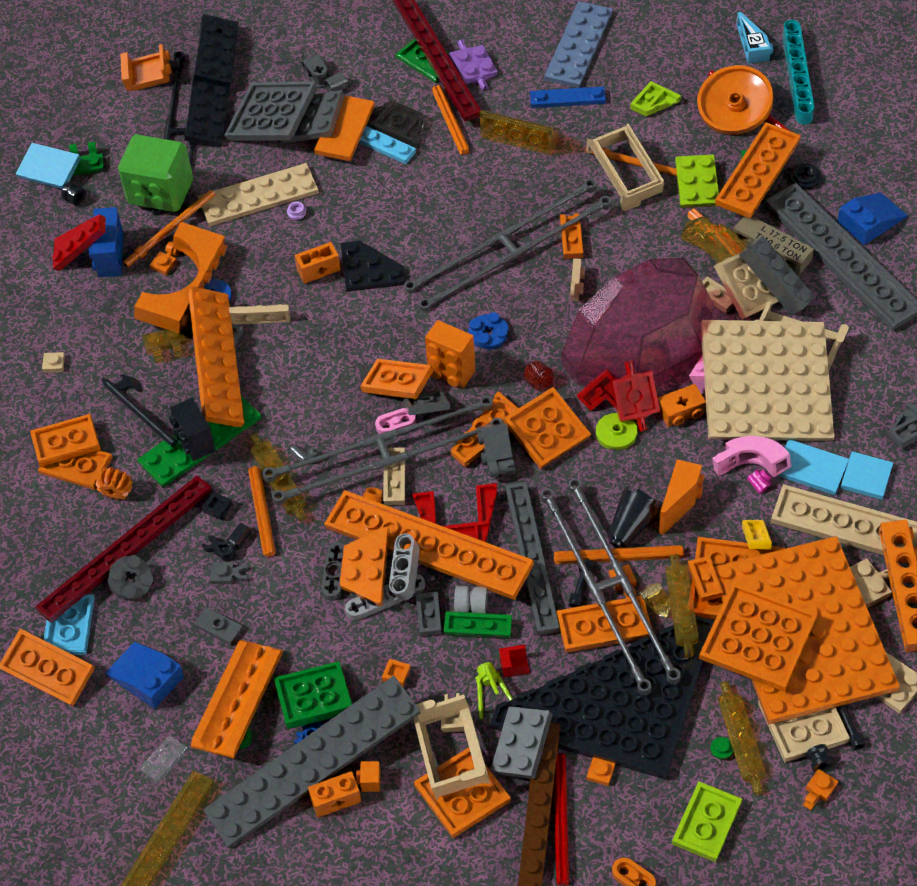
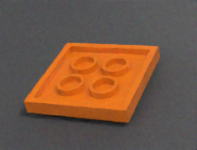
(546, 427)
(467, 806)

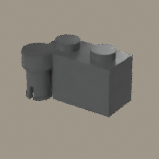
(497, 449)

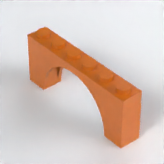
(173, 309)

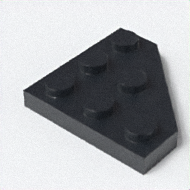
(369, 268)

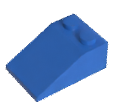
(869, 216)
(146, 674)

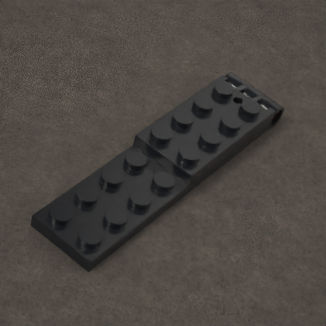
(211, 81)

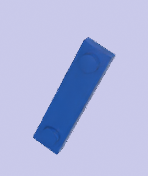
(567, 97)

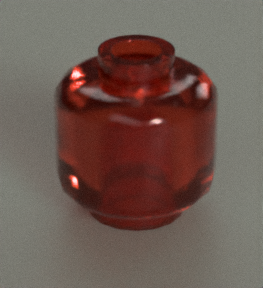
(538, 375)

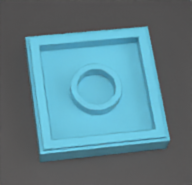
(866, 475)

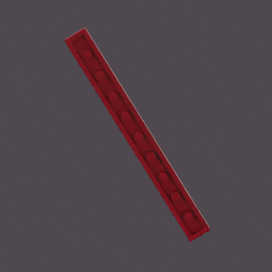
(438, 59)
(127, 545)

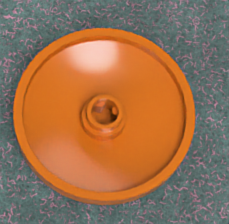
(735, 100)

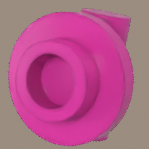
(760, 480)

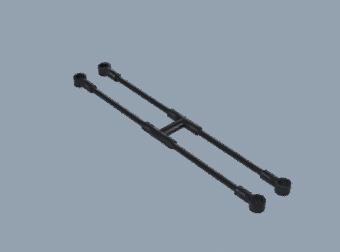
(169, 130)

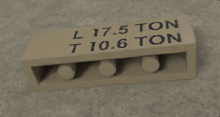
(792, 251)

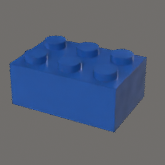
(108, 249)

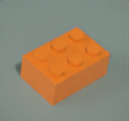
(450, 354)

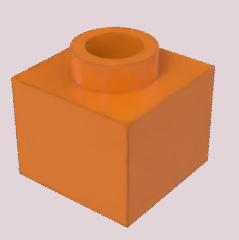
(369, 776)

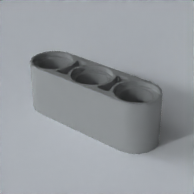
(408, 576)

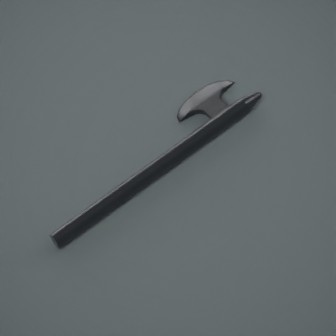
(130, 382)

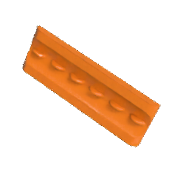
(236, 699)

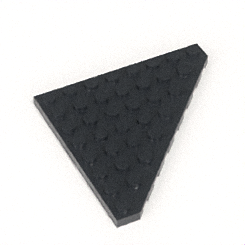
(606, 714)

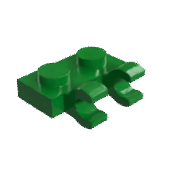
(90, 163)

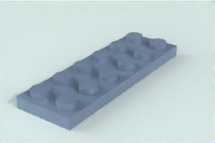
(578, 44)

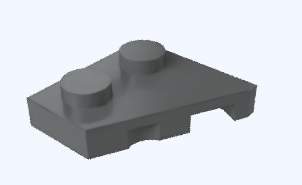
(905, 429)

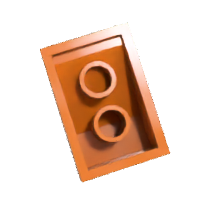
(682, 492)

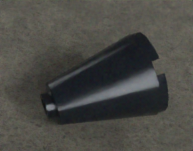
(632, 516)

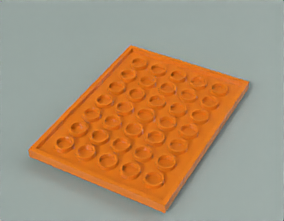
(843, 652)

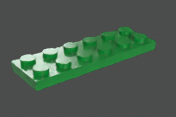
(169, 463)

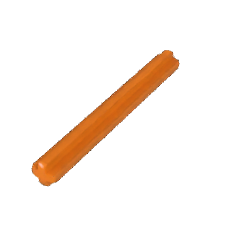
(450, 119)
(261, 511)

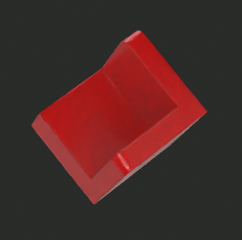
(513, 660)

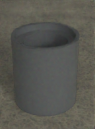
(336, 82)

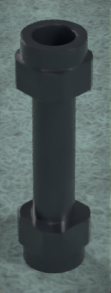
(577, 597)
(856, 739)

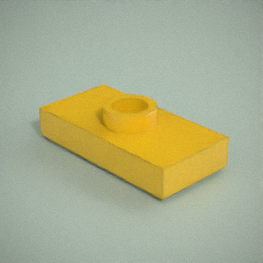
(756, 534)

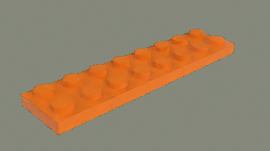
(215, 357)

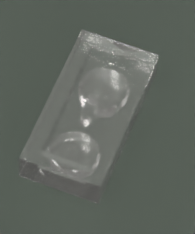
(163, 759)

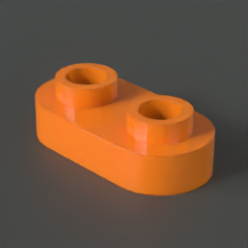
(635, 876)

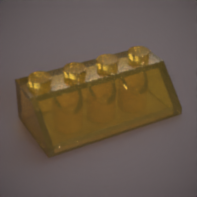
(518, 132)

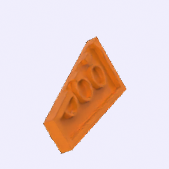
(468, 449)

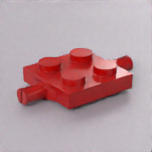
(635, 395)

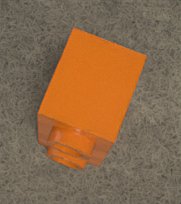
(317, 262)
(682, 405)
(334, 794)

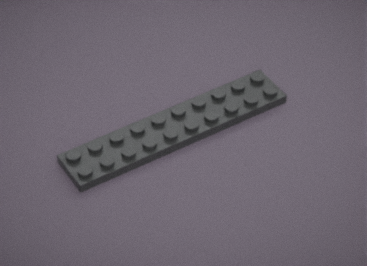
(844, 256)
(311, 761)

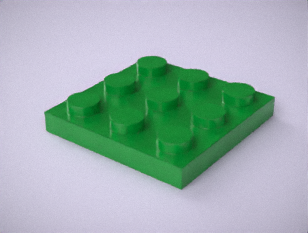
(312, 694)

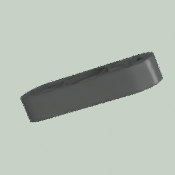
(327, 578)

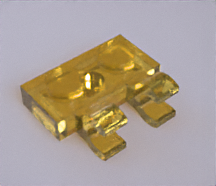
(164, 340)

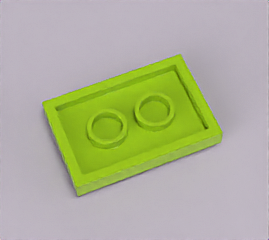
(696, 180)
(707, 821)

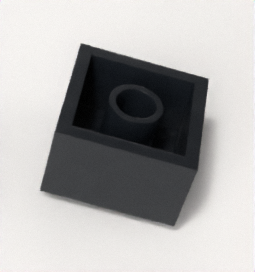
(191, 429)

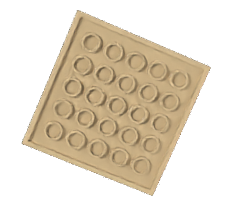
(766, 380)

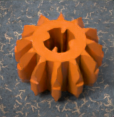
(114, 483)

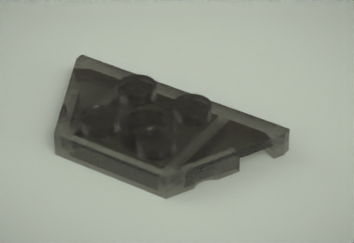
(398, 122)

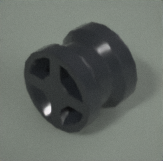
(73, 194)
(819, 757)

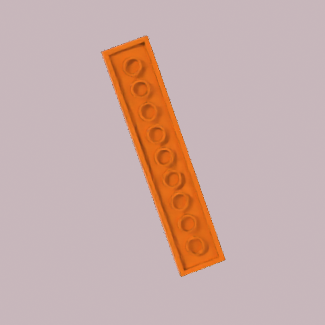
(439, 546)

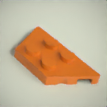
(365, 566)

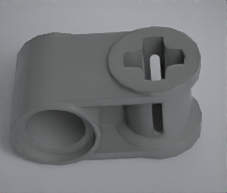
(316, 69)

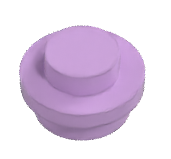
(296, 210)

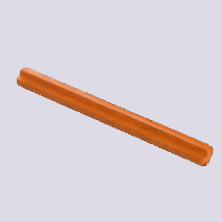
(620, 554)

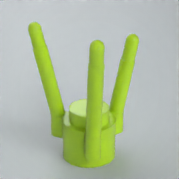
(489, 676)

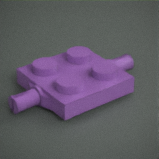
(473, 64)

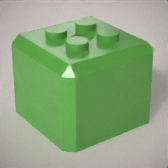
(155, 173)

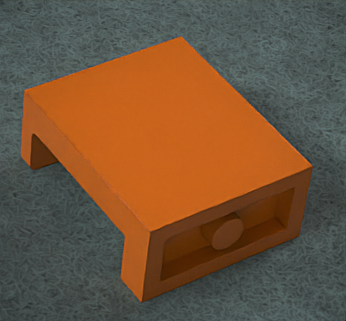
(145, 70)

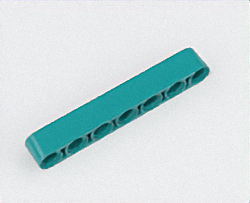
(798, 72)

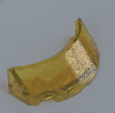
(714, 239)

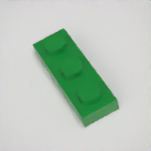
(478, 625)

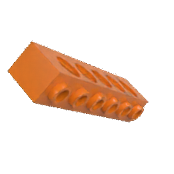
(893, 533)

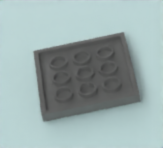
(271, 111)

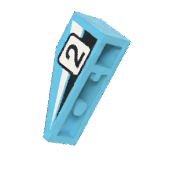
(753, 40)

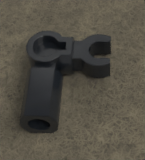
(227, 549)

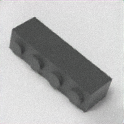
(777, 275)

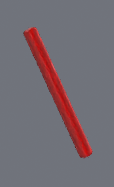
(561, 822)

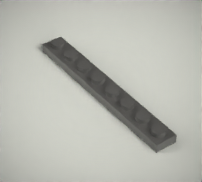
(530, 547)

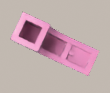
(753, 450)

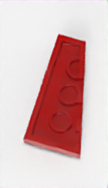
(76, 240)

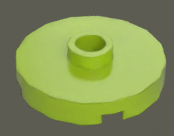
(616, 439)

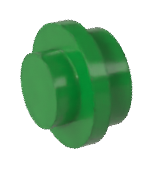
(721, 748)

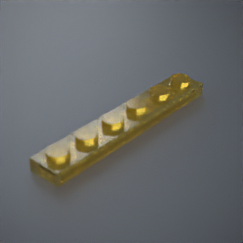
(169, 831)

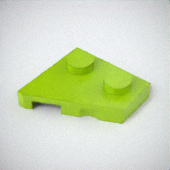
(653, 99)

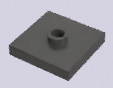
(427, 403)

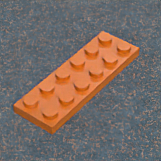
(757, 170)

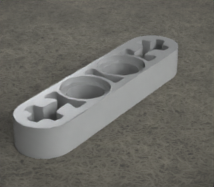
(387, 601)

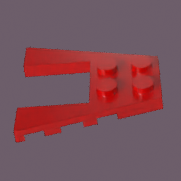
(479, 530)

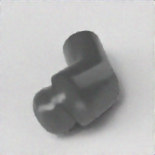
(300, 455)

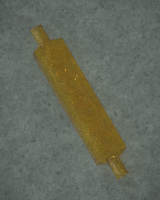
(267, 457)
(681, 605)
(742, 737)

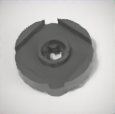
(129, 590)

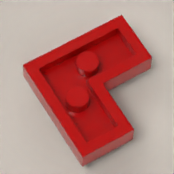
(598, 390)

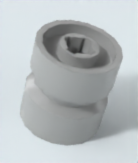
(470, 600)

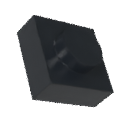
(217, 506)

